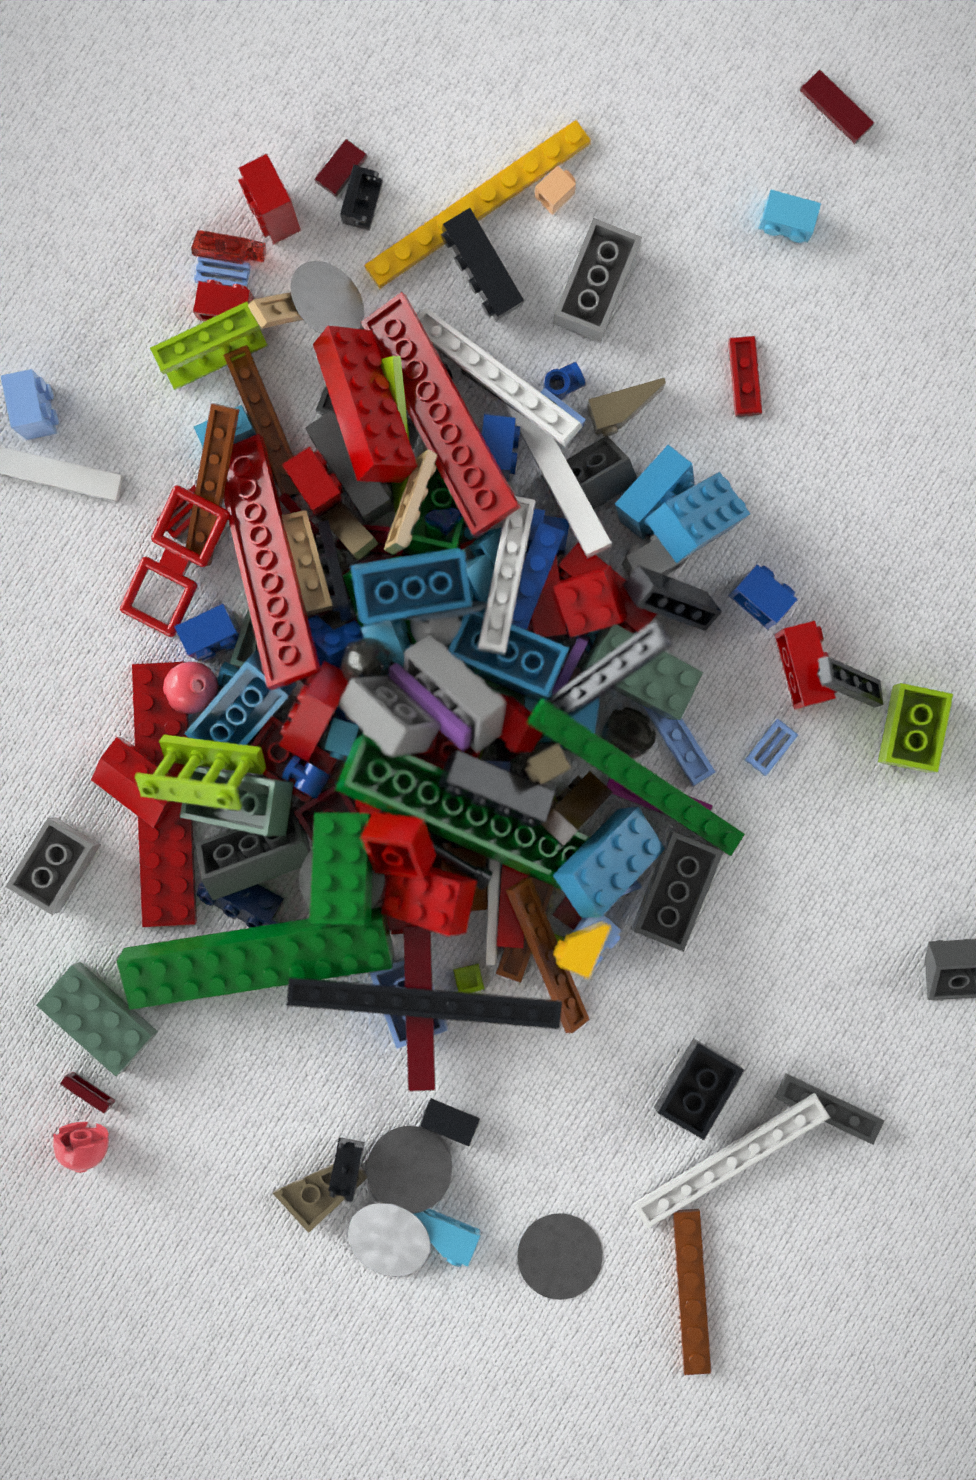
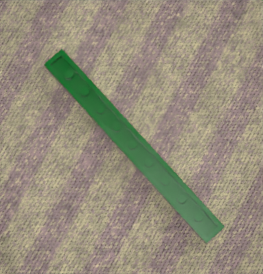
(634, 777)

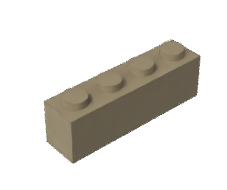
(546, 765)

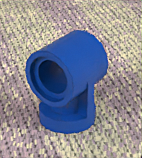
(571, 378)
(308, 778)

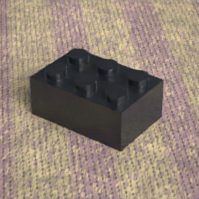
(698, 1089)

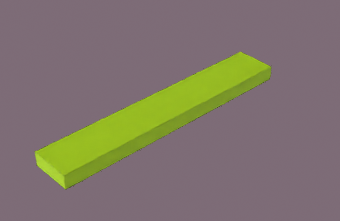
(392, 371)

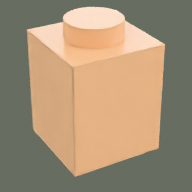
(555, 189)

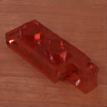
(227, 247)

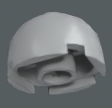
(440, 629)

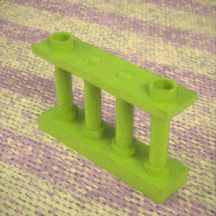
(202, 346)
(202, 753)

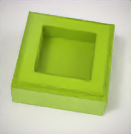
(469, 978)

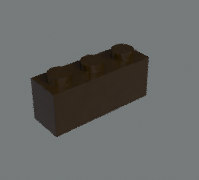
(575, 806)

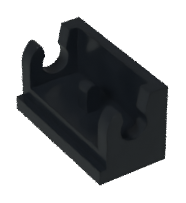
(361, 198)
(449, 1122)
(346, 1168)

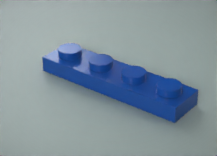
(535, 572)

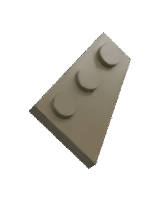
(309, 1197)

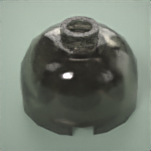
(366, 659)
(629, 732)

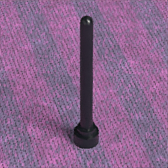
(481, 874)

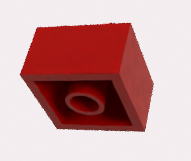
(590, 601)
(398, 845)

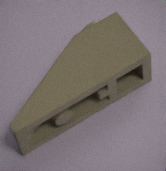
(617, 408)

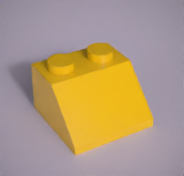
(582, 948)

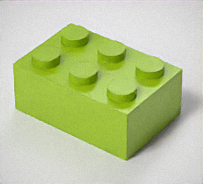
(915, 728)

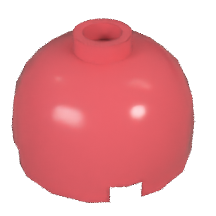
(190, 687)
(80, 1146)

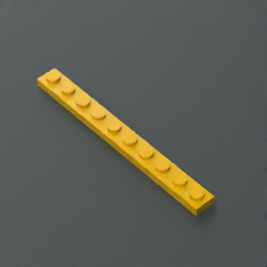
(481, 200)

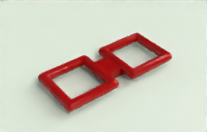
(174, 560)

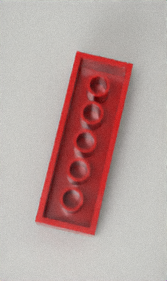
(364, 405)

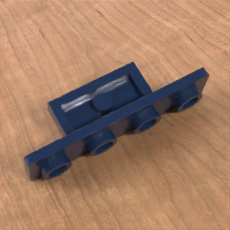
(251, 905)

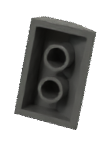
(601, 471)
(951, 969)

